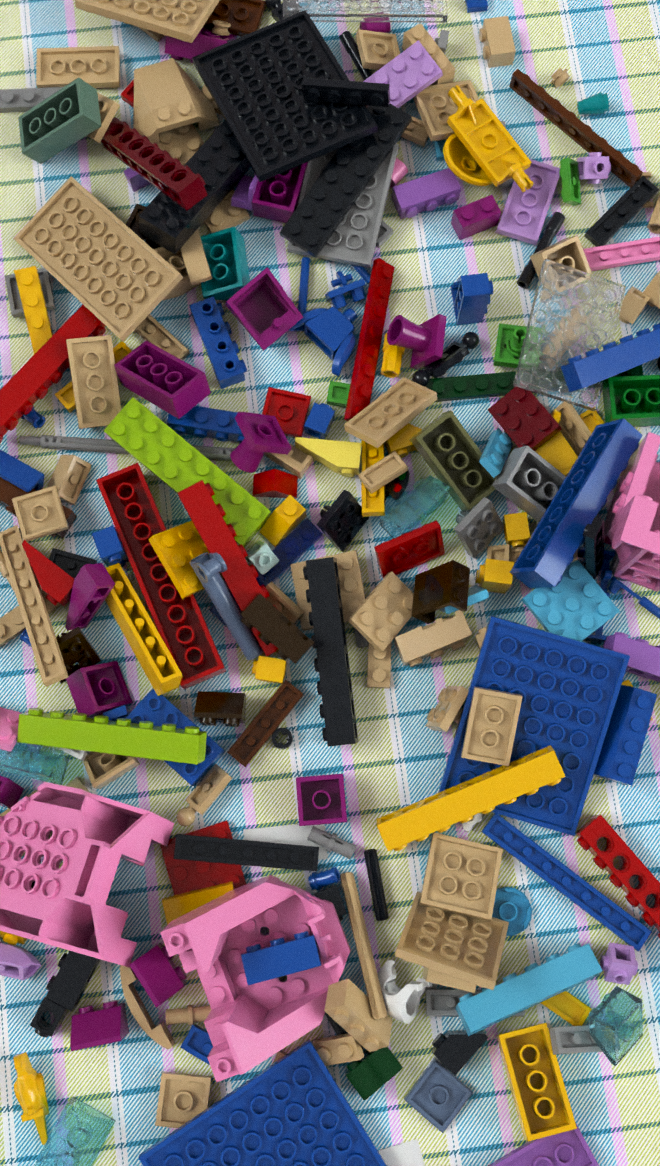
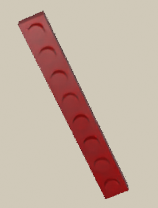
(370, 338)

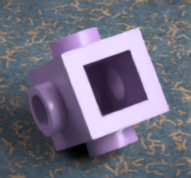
(594, 167)
(619, 963)

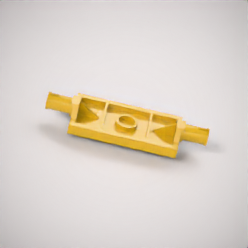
(488, 141)

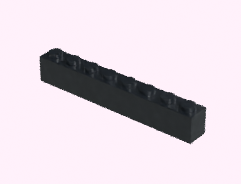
(332, 652)

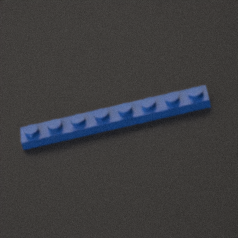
(566, 882)

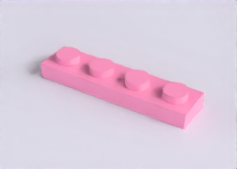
(623, 253)

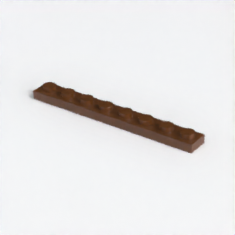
(573, 127)

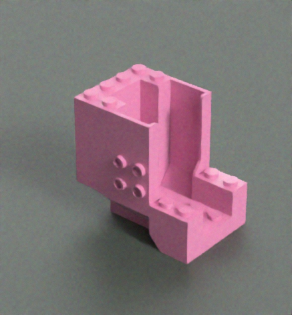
(634, 517)

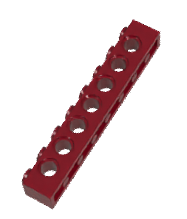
(154, 164)

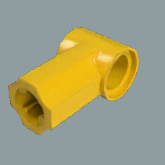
(391, 359)

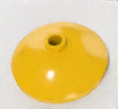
(462, 163)

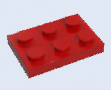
(410, 549)

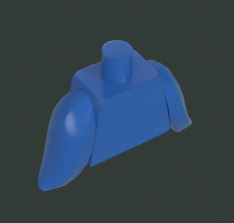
(330, 332)

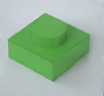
(338, 394)

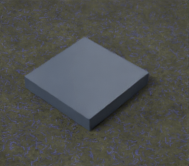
(438, 1095)

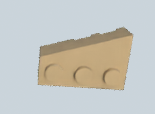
(433, 639)

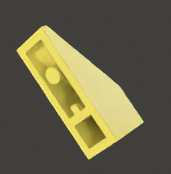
(336, 455)

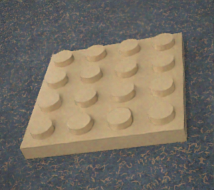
(453, 944)

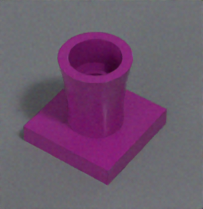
(424, 339)
(260, 435)

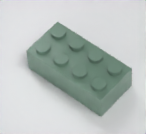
(59, 121)

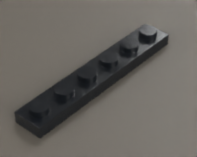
(246, 852)

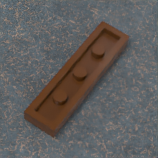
(265, 723)

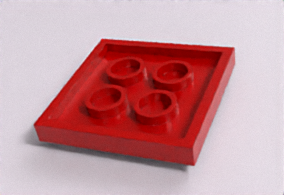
(196, 875)

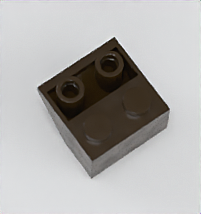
(220, 707)

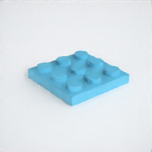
(573, 606)

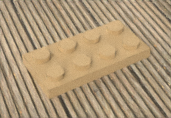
(94, 65)
(94, 380)
(390, 412)

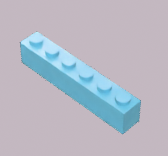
(528, 989)

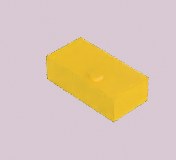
(536, 1082)

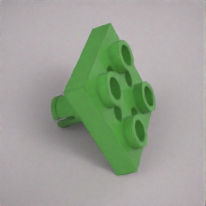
(511, 337)

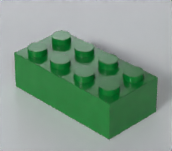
(632, 399)

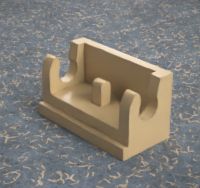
(295, 462)

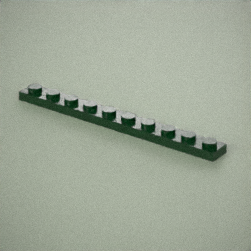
(487, 385)

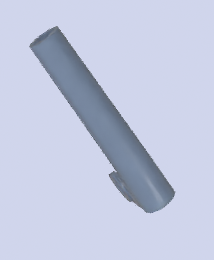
(207, 570)

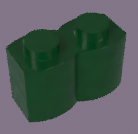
(372, 1071)

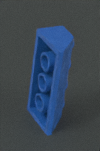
(625, 735)

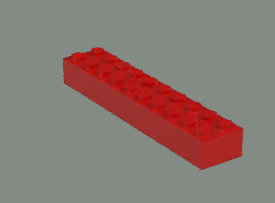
(176, 618)

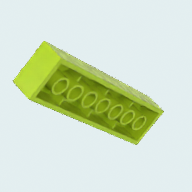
(182, 465)

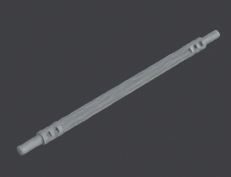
(108, 446)

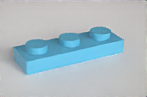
(496, 452)

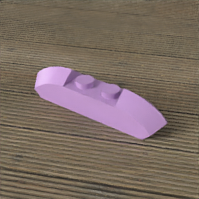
(17, 962)

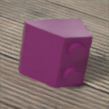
(98, 689)
(159, 974)
(98, 1026)

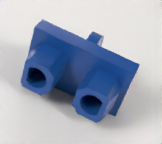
(355, 289)

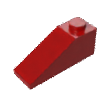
(50, 577)

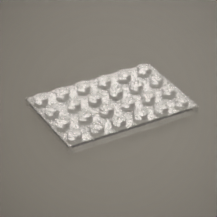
(567, 318)

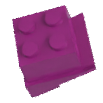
(264, 309)

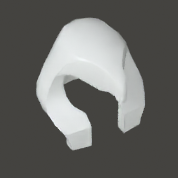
(400, 1002)

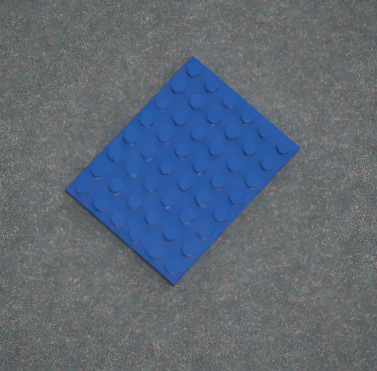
(565, 704)
(276, 1118)

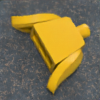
(557, 450)

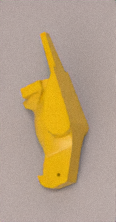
(31, 1094)

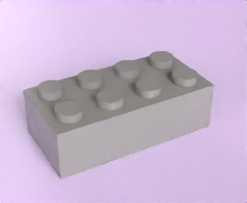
(529, 481)

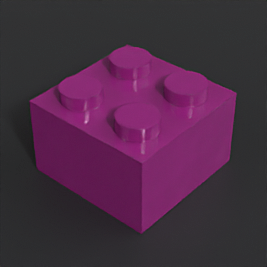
(321, 799)

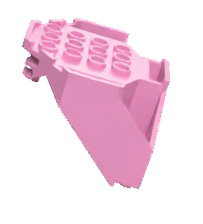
(70, 902)
(264, 1017)

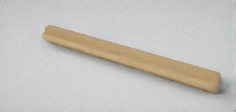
(363, 946)

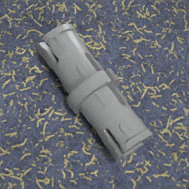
(331, 842)

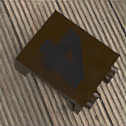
(440, 588)

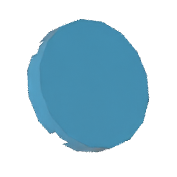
(514, 908)

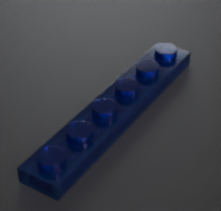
(287, 552)

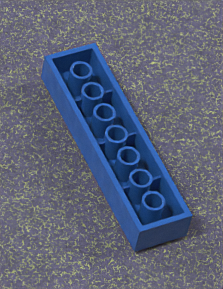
(576, 504)

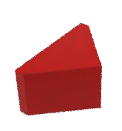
(275, 484)

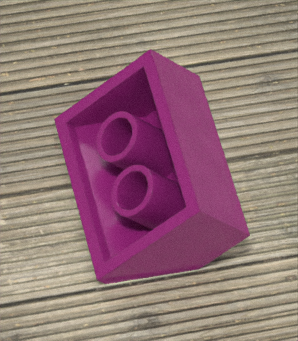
(202, 43)

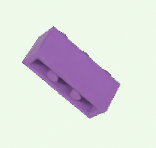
(426, 193)
(643, 657)

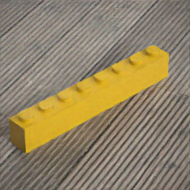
(470, 798)

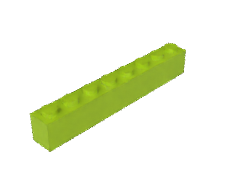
(111, 736)

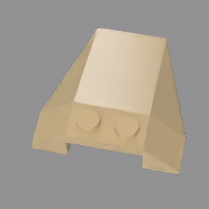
(168, 100)

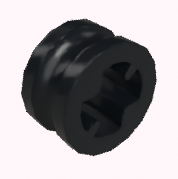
(280, 745)

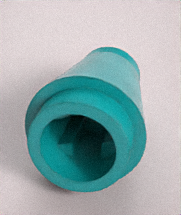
(594, 105)

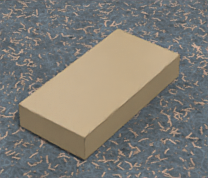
(383, 472)

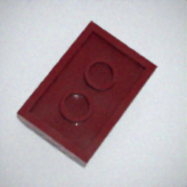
(524, 418)

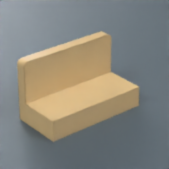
(69, 477)

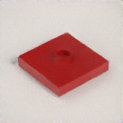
(289, 409)

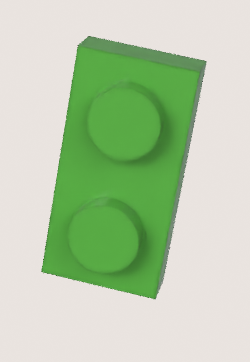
(570, 182)

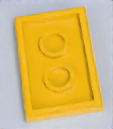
(183, 903)

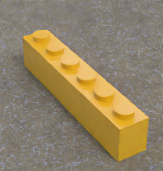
(142, 633)

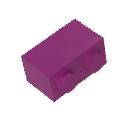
(475, 217)

